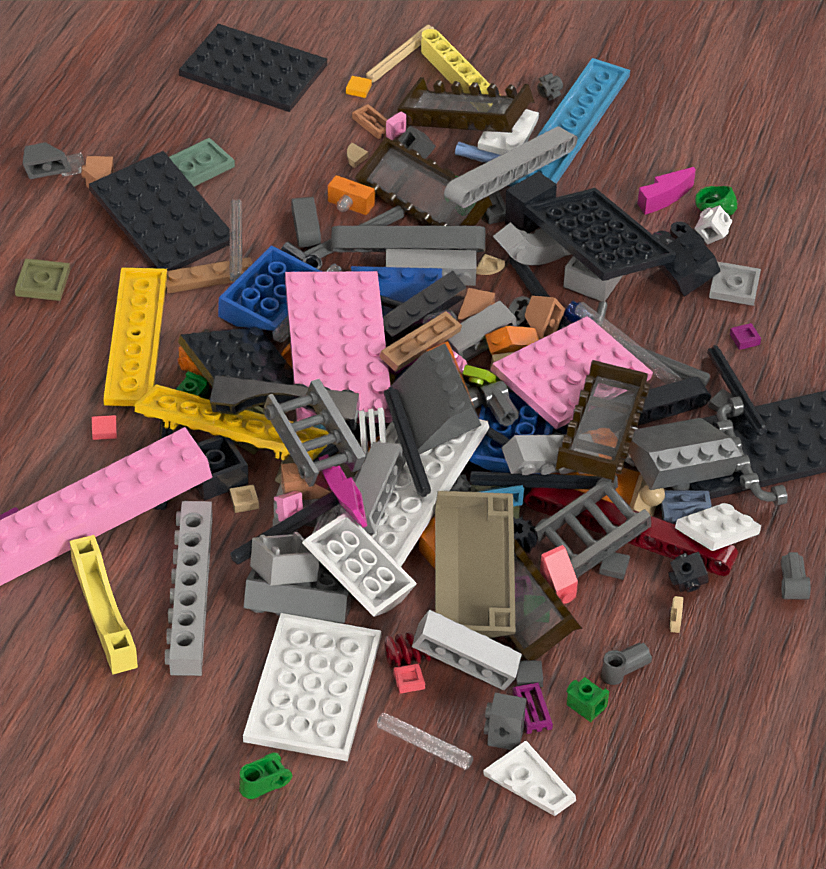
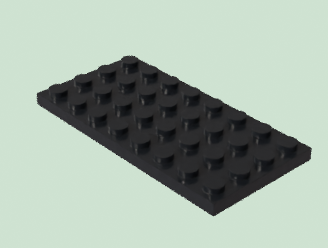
(788, 450)

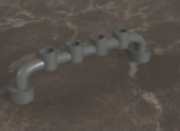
(749, 479)

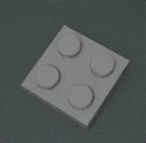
(735, 284)

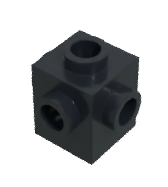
(688, 572)

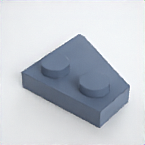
(683, 503)

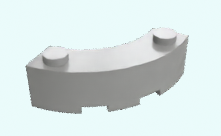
(529, 248)

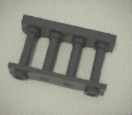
(326, 415)
(615, 537)

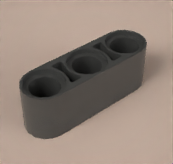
(305, 222)

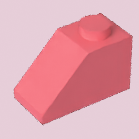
(559, 573)

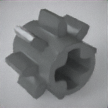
(550, 86)

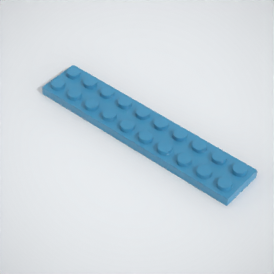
(583, 110)

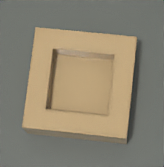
(244, 498)

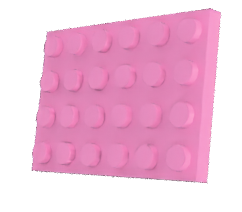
(555, 368)

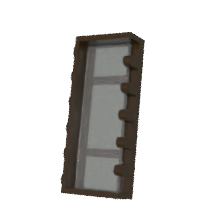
(465, 110)
(416, 186)
(604, 421)
(539, 612)

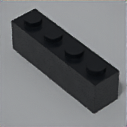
(434, 298)

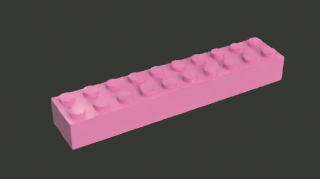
(100, 502)

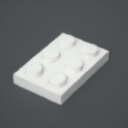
(503, 142)
(718, 526)

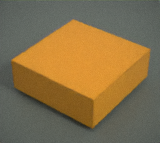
(358, 86)

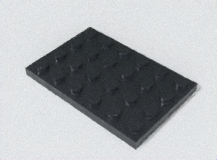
(253, 67)
(161, 212)
(599, 234)

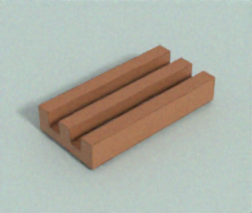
(369, 122)

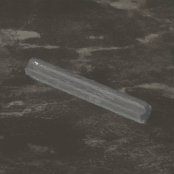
(425, 741)

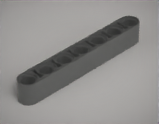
(407, 237)

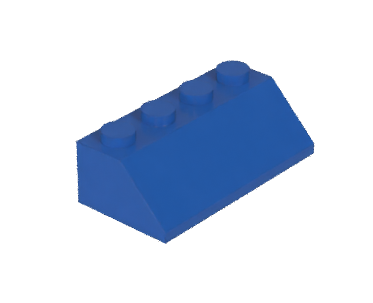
(401, 282)

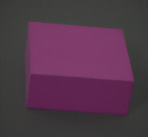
(745, 336)

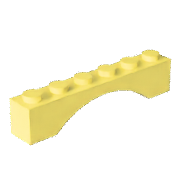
(97, 591)

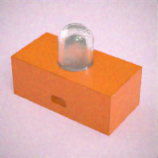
(350, 195)

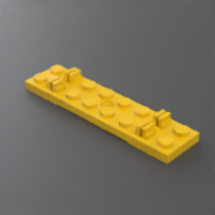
(132, 356)
(196, 413)

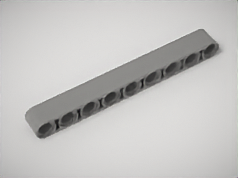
(510, 167)

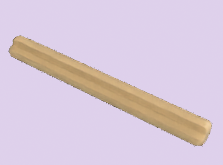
(396, 56)

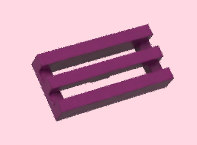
(536, 724)

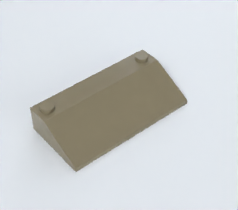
(475, 561)

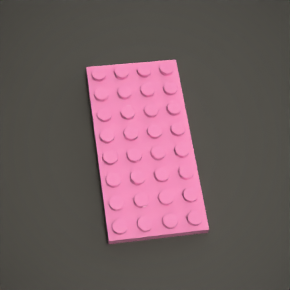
(338, 335)

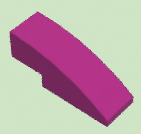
(665, 190)

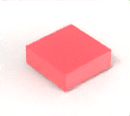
(104, 427)
(409, 678)

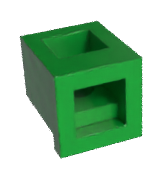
(195, 385)
(587, 698)

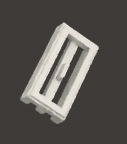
(371, 414)

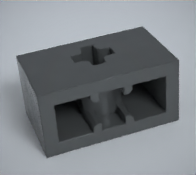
(505, 721)

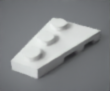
(531, 779)

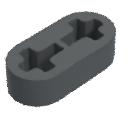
(519, 303)

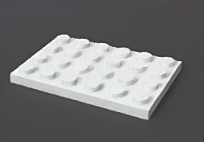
(313, 687)

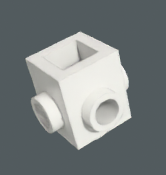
(713, 224)

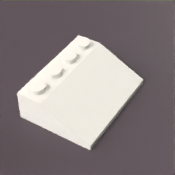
(360, 564)

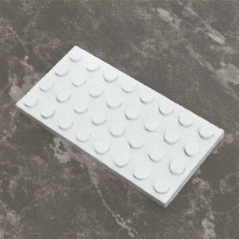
(410, 513)

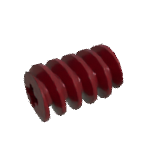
(402, 649)

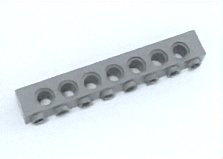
(190, 589)

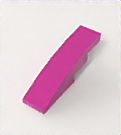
(346, 492)

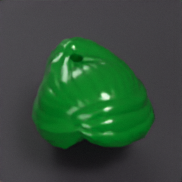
(717, 195)

